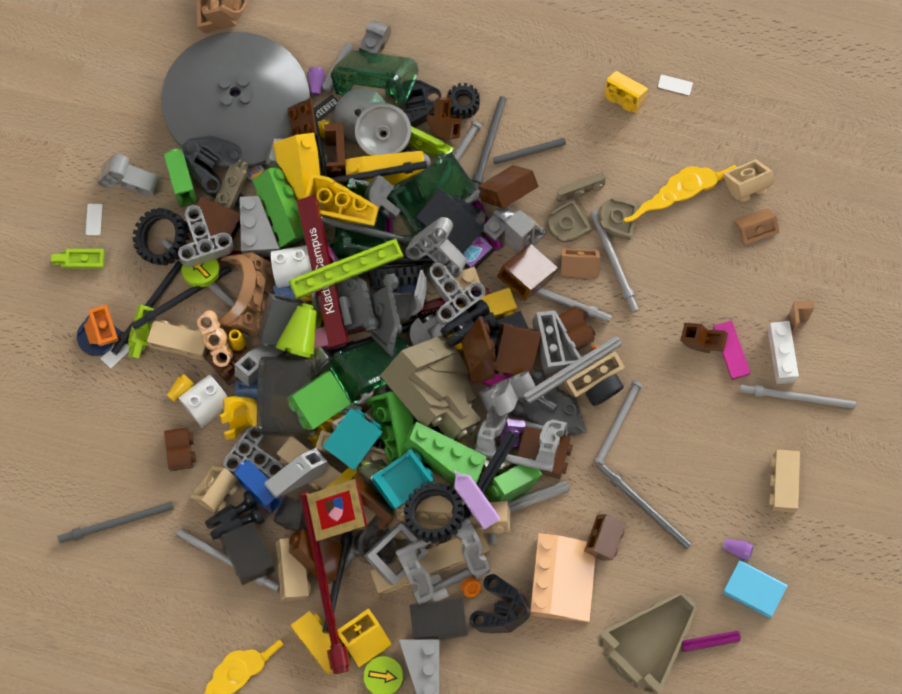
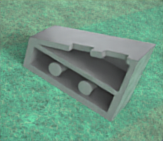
(522, 231)
(555, 346)

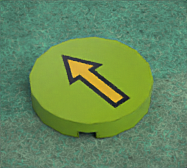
(201, 274)
(383, 675)

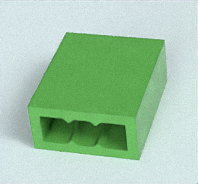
(180, 177)
(318, 401)
(512, 483)

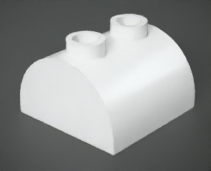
(289, 264)
(204, 400)

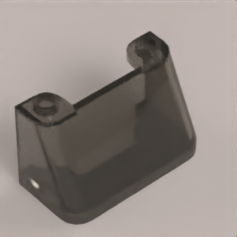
(276, 381)

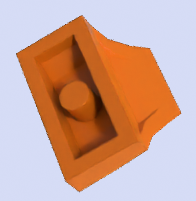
(100, 326)

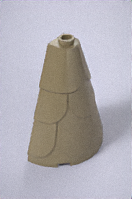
(649, 642)

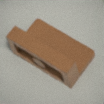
(757, 225)
(580, 263)
(800, 312)

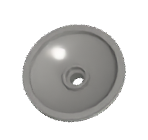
(348, 106)
(380, 119)

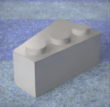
(255, 228)
(422, 664)

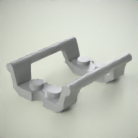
(548, 440)
(417, 574)

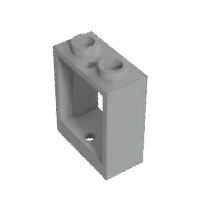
(379, 565)

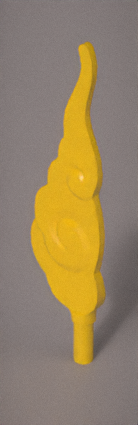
(681, 187)
(238, 669)

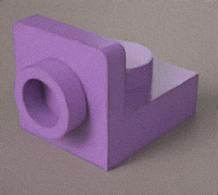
(514, 426)

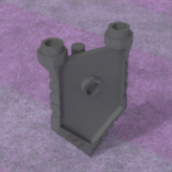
(356, 305)
(386, 312)
(552, 405)

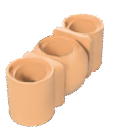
(215, 347)

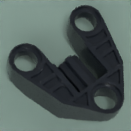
(418, 103)
(200, 170)
(500, 624)

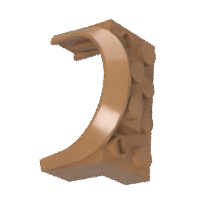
(215, 17)
(253, 295)

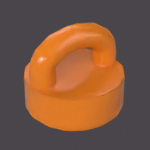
(470, 587)

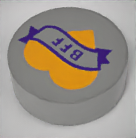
(253, 172)

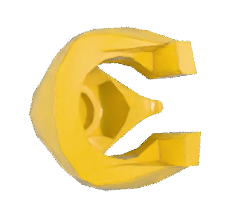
(239, 413)

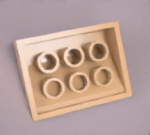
(562, 579)

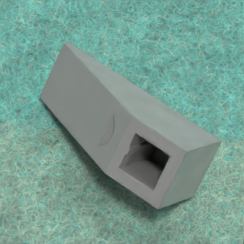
(247, 367)
(297, 473)

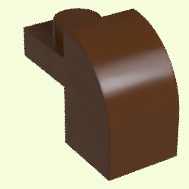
(441, 123)
(703, 340)

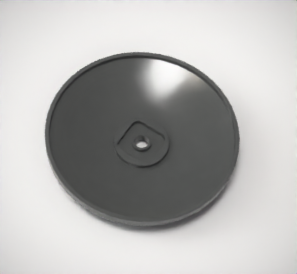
(200, 102)

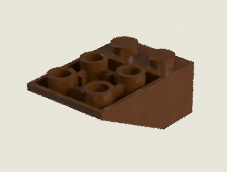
(479, 352)

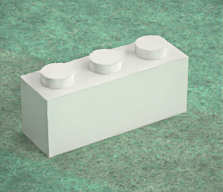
(783, 352)

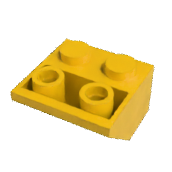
(625, 92)
(364, 638)

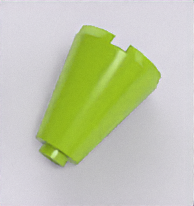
(300, 332)

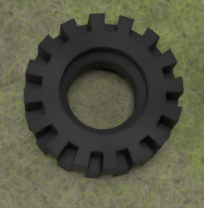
(467, 91)

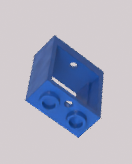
(253, 480)

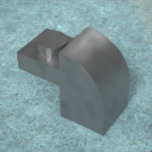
(375, 37)
(377, 193)
(496, 224)
(418, 332)

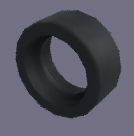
(604, 390)

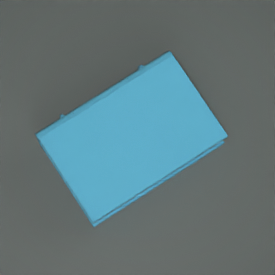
(755, 589)

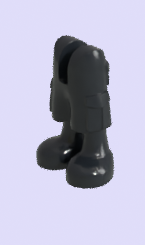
(462, 324)
(229, 517)

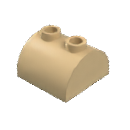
(748, 179)
(215, 488)

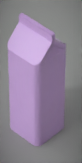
(475, 500)

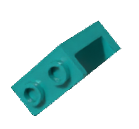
(353, 438)
(402, 478)

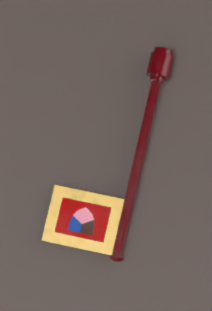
(328, 515)

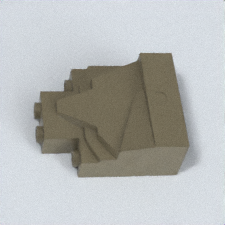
(434, 387)

